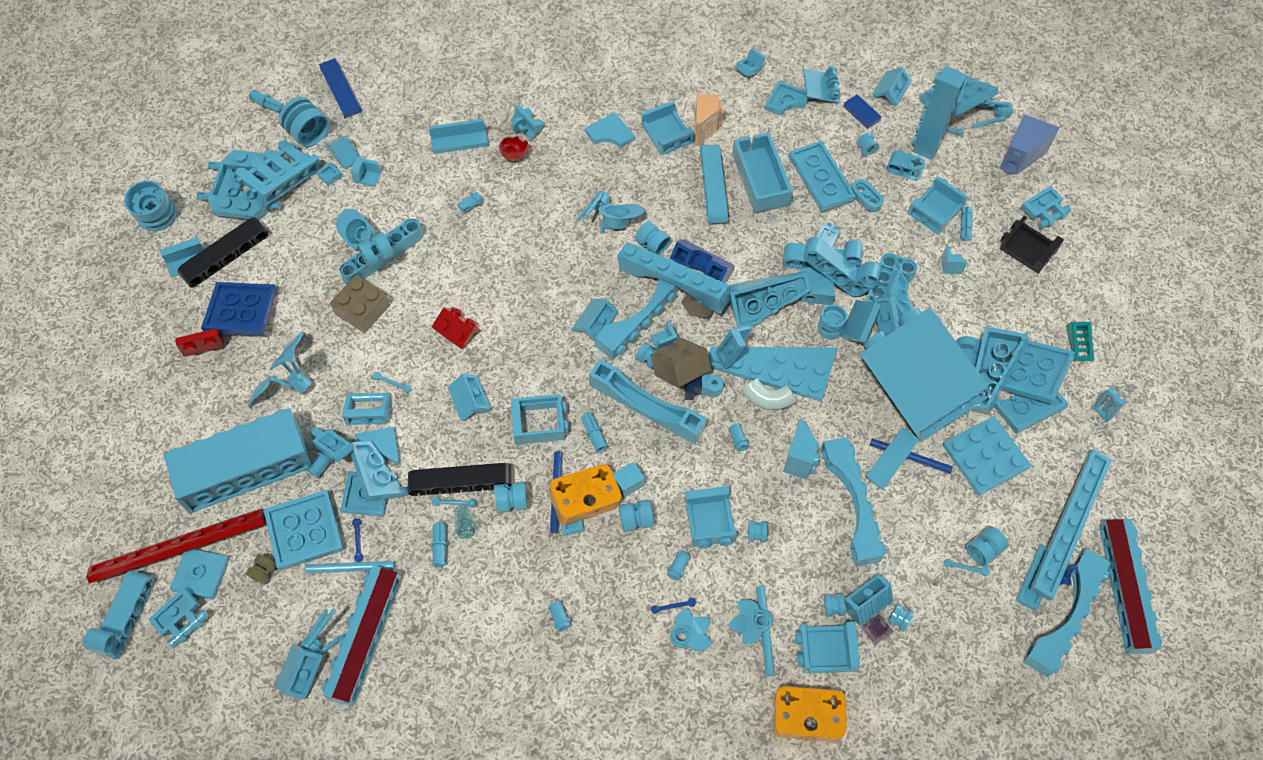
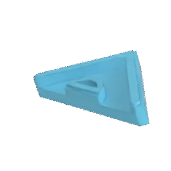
(384, 442)

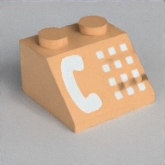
(706, 116)

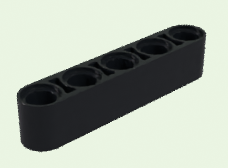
(222, 252)
(458, 479)

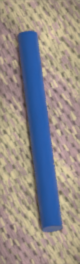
(915, 457)
(557, 468)

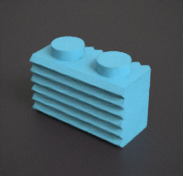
(869, 599)

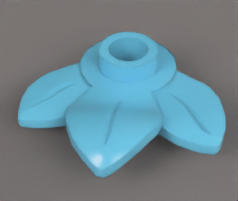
(747, 621)
(693, 629)

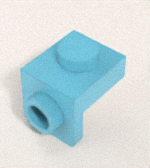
(751, 64)

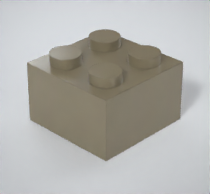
(360, 303)
(680, 362)

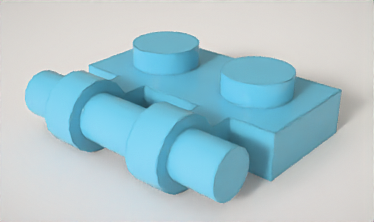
(1043, 202)
(174, 612)

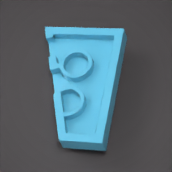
(373, 474)

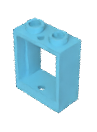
(537, 403)

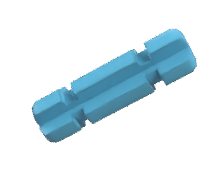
(966, 223)

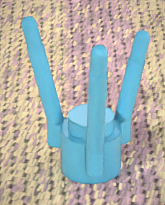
(1001, 109)
(600, 199)
(311, 642)

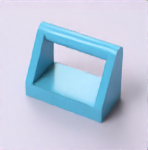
(366, 416)

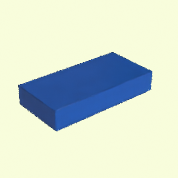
(862, 111)

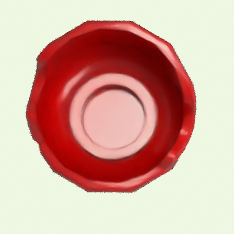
(513, 148)

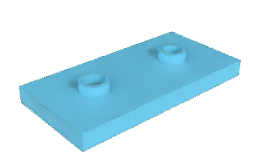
(822, 176)

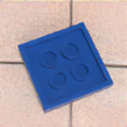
(239, 308)

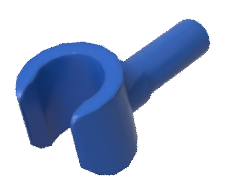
(1066, 579)

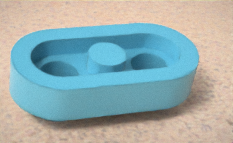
(868, 195)

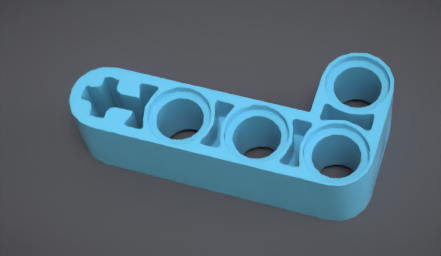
(794, 254)
(895, 262)
(840, 270)
(120, 617)

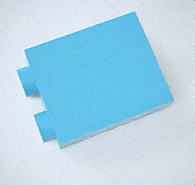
(925, 372)

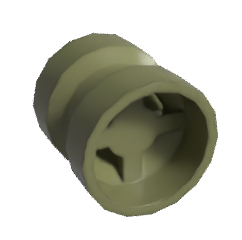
(260, 569)

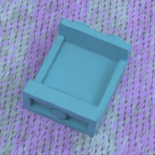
(666, 128)
(937, 205)
(710, 517)
(827, 648)

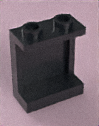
(1029, 245)

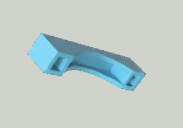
(703, 288)
(616, 336)
(676, 419)
(840, 460)
(1048, 650)

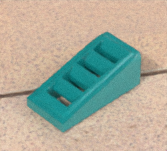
(1072, 334)

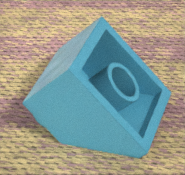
(802, 453)

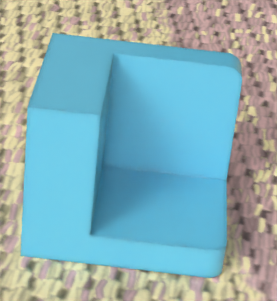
(365, 171)
(952, 262)
(664, 337)
(629, 479)

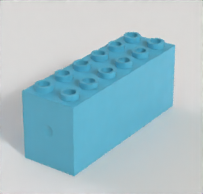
(237, 461)

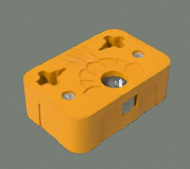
(582, 488)
(813, 707)

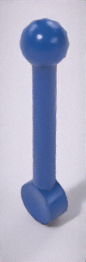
(358, 556)
(691, 603)

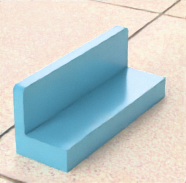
(458, 136)

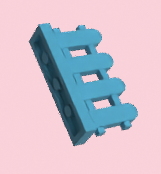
(283, 181)

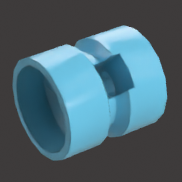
(652, 238)
(381, 246)
(832, 321)
(510, 497)
(636, 515)
(987, 546)

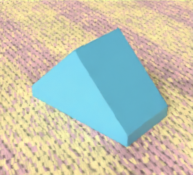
(342, 151)

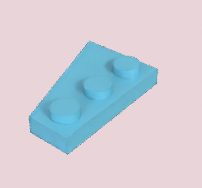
(1025, 412)

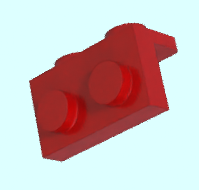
(455, 327)
(199, 342)

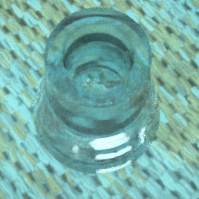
(464, 523)

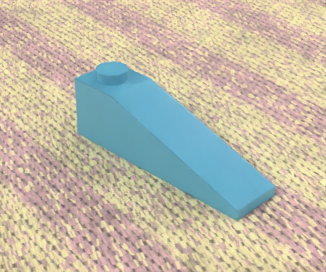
(759, 298)

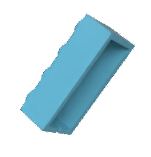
(762, 172)

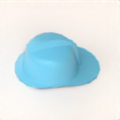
(619, 215)
(354, 227)

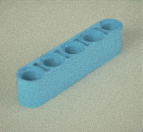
(714, 184)
(406, 233)

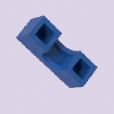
(700, 259)

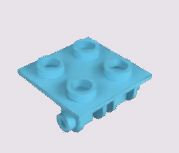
(822, 84)

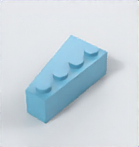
(996, 361)

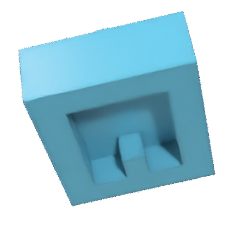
(829, 233)

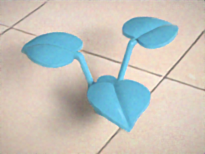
(295, 378)

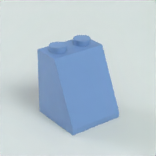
(1028, 144)

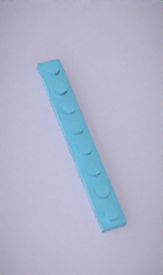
(1070, 525)

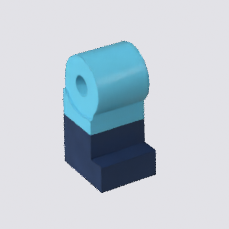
(704, 385)

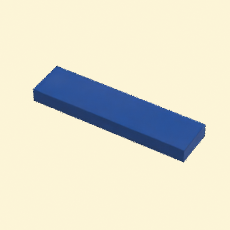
(340, 88)

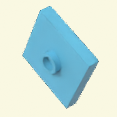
(200, 573)

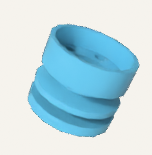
(304, 121)
(150, 205)

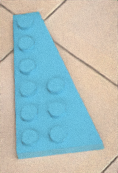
(800, 368)

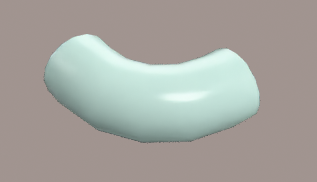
(769, 398)

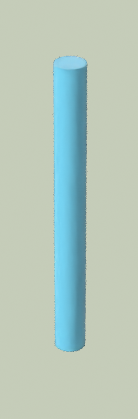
(347, 567)
(766, 640)

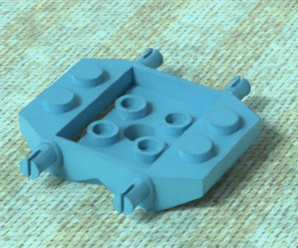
(226, 194)

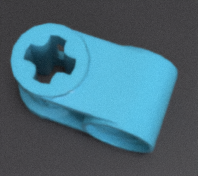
(904, 165)

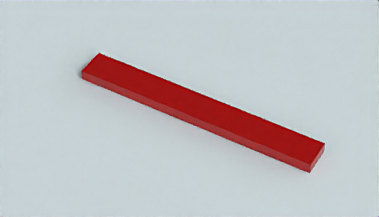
(175, 545)

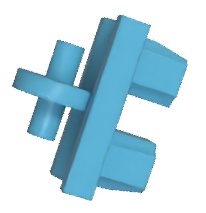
(524, 122)

